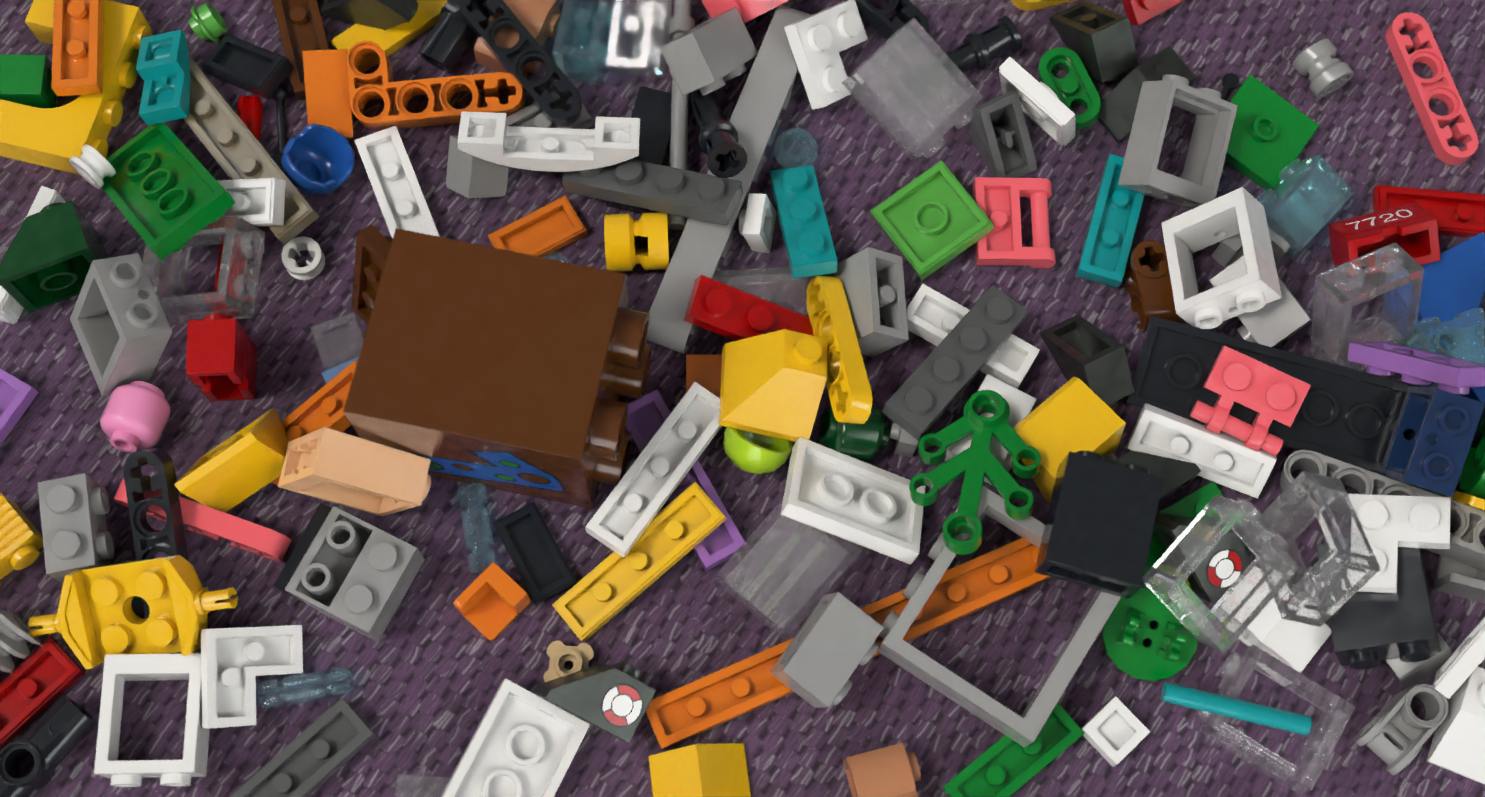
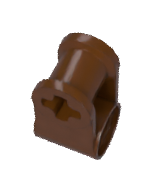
(1149, 289)

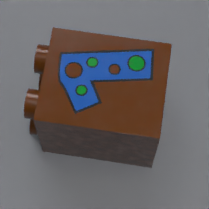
(501, 367)

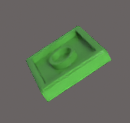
(932, 220)

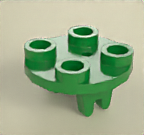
(1128, 627)

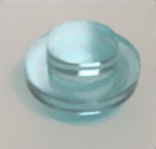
(795, 148)

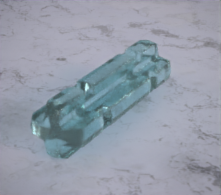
(476, 526)
(305, 687)

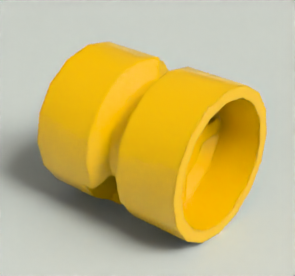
(621, 246)

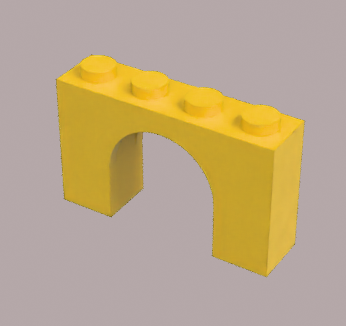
(58, 133)

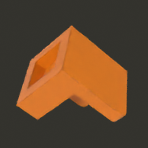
(492, 602)

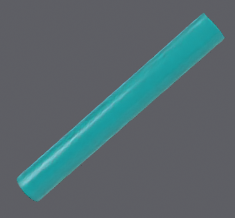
(1236, 708)

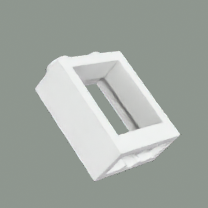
(1208, 225)
(150, 667)

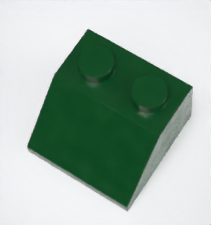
(50, 256)

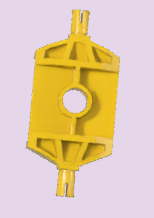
(99, 616)

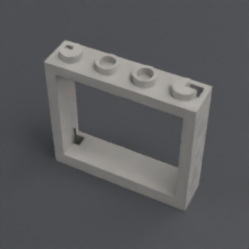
(1021, 728)

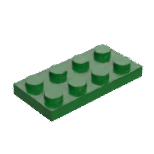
(164, 190)

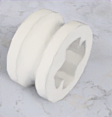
(92, 166)
(293, 248)

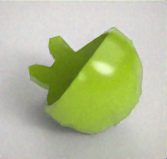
(755, 451)

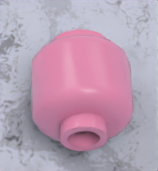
(135, 416)

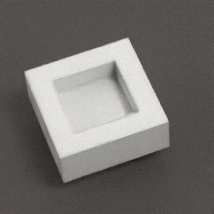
(758, 222)
(1114, 731)

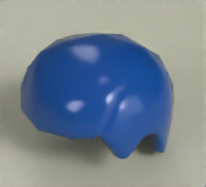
(318, 159)

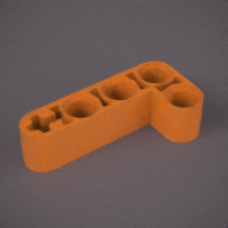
(438, 90)

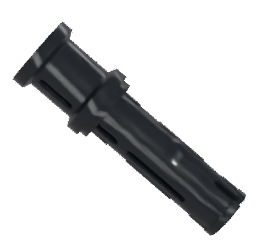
(983, 47)
(717, 137)

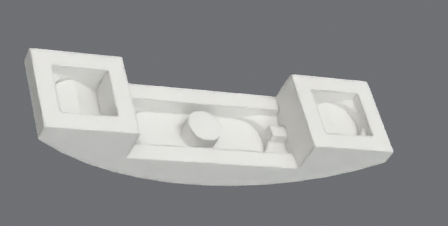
(548, 149)

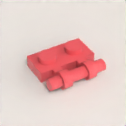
(1256, 387)

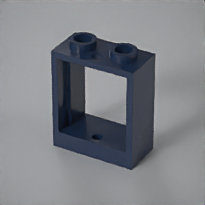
(1441, 439)

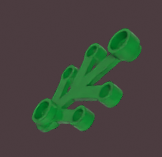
(976, 464)

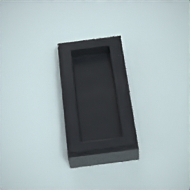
(247, 66)
(535, 553)

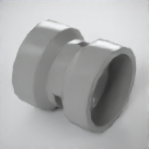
(1324, 70)

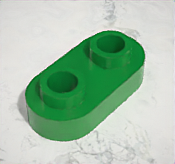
(1074, 88)

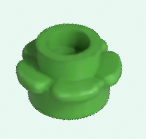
(207, 22)

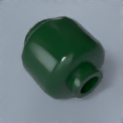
(855, 440)

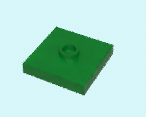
(1265, 133)

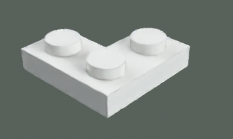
(817, 48)
(1396, 523)
(230, 667)

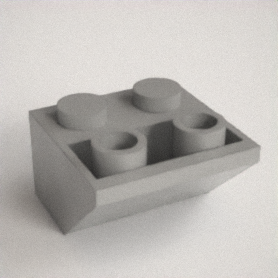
(355, 573)

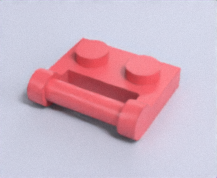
(1001, 203)

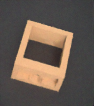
(355, 472)

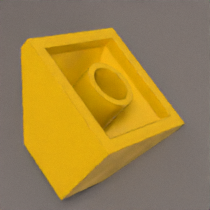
(773, 383)

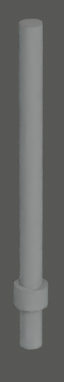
(679, 24)

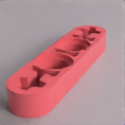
(1438, 87)
(216, 523)

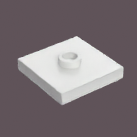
(1038, 102)

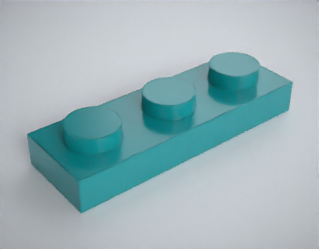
(803, 222)
(1110, 228)

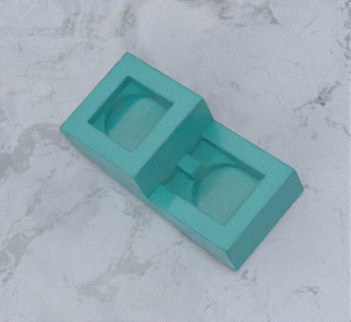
(166, 77)

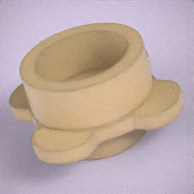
(561, 653)

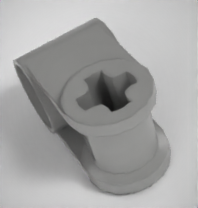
(1397, 733)

